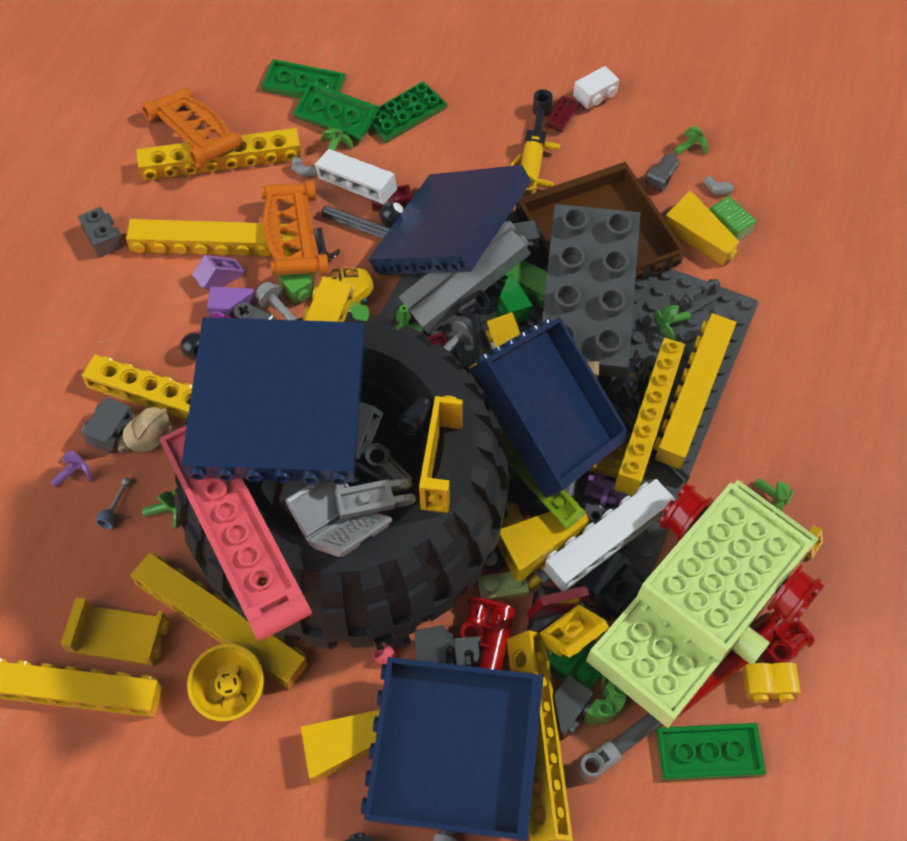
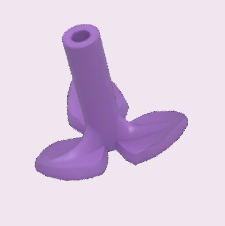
(75, 462)

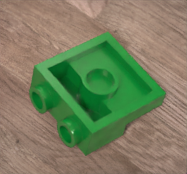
(575, 666)

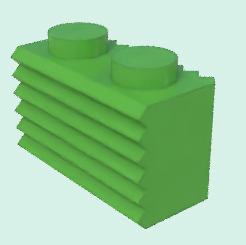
(734, 217)

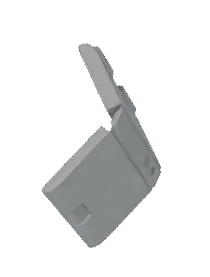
(320, 521)

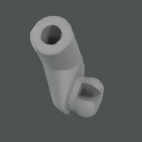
(301, 169)
(718, 188)

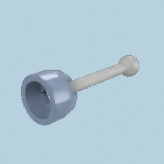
(106, 517)

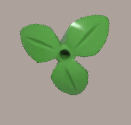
(695, 135)
(336, 136)
(668, 316)
(404, 317)
(781, 494)
(167, 499)

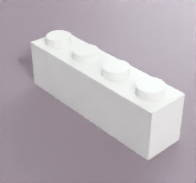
(356, 176)

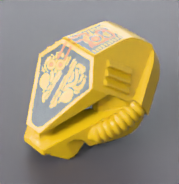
(358, 278)

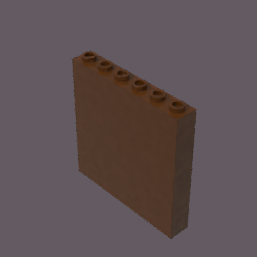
(608, 189)

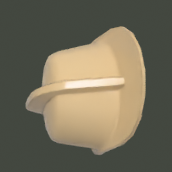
(145, 429)

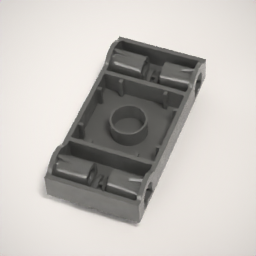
(594, 281)

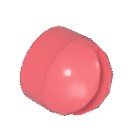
(382, 655)

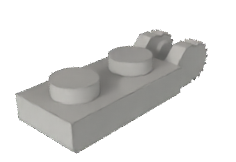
(372, 497)

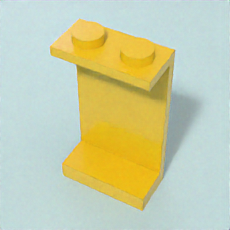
(436, 492)
(114, 634)

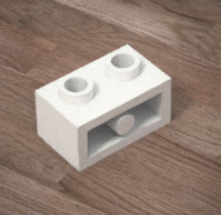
(596, 87)

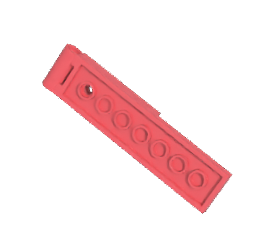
(242, 546)

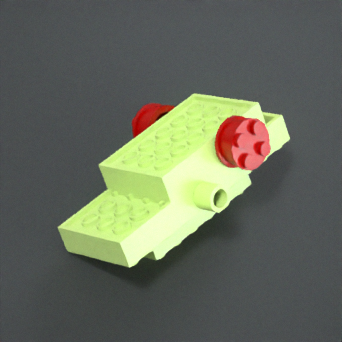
(706, 597)

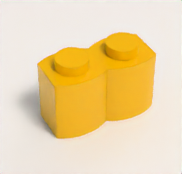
(771, 681)

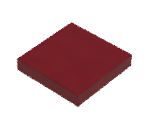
(557, 603)

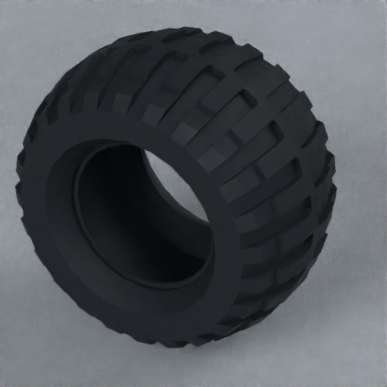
(423, 555)

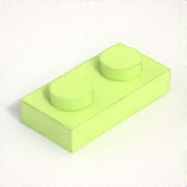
(501, 586)

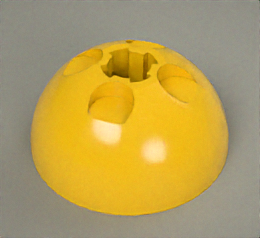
(215, 674)

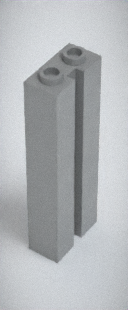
(438, 294)

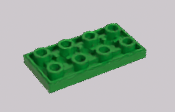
(406, 111)

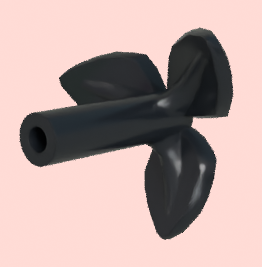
(321, 244)

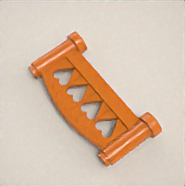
(202, 148)
(306, 259)

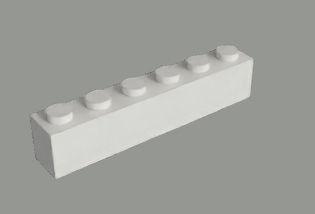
(608, 535)

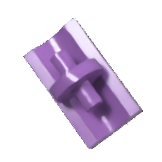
(603, 490)

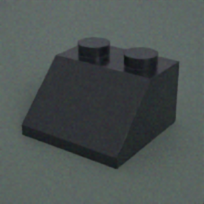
(613, 584)

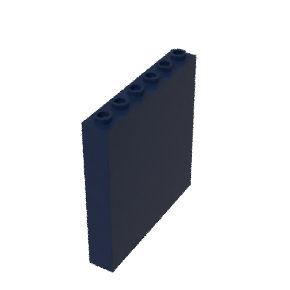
(450, 221)
(275, 401)
(550, 404)
(454, 749)

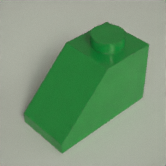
(514, 300)

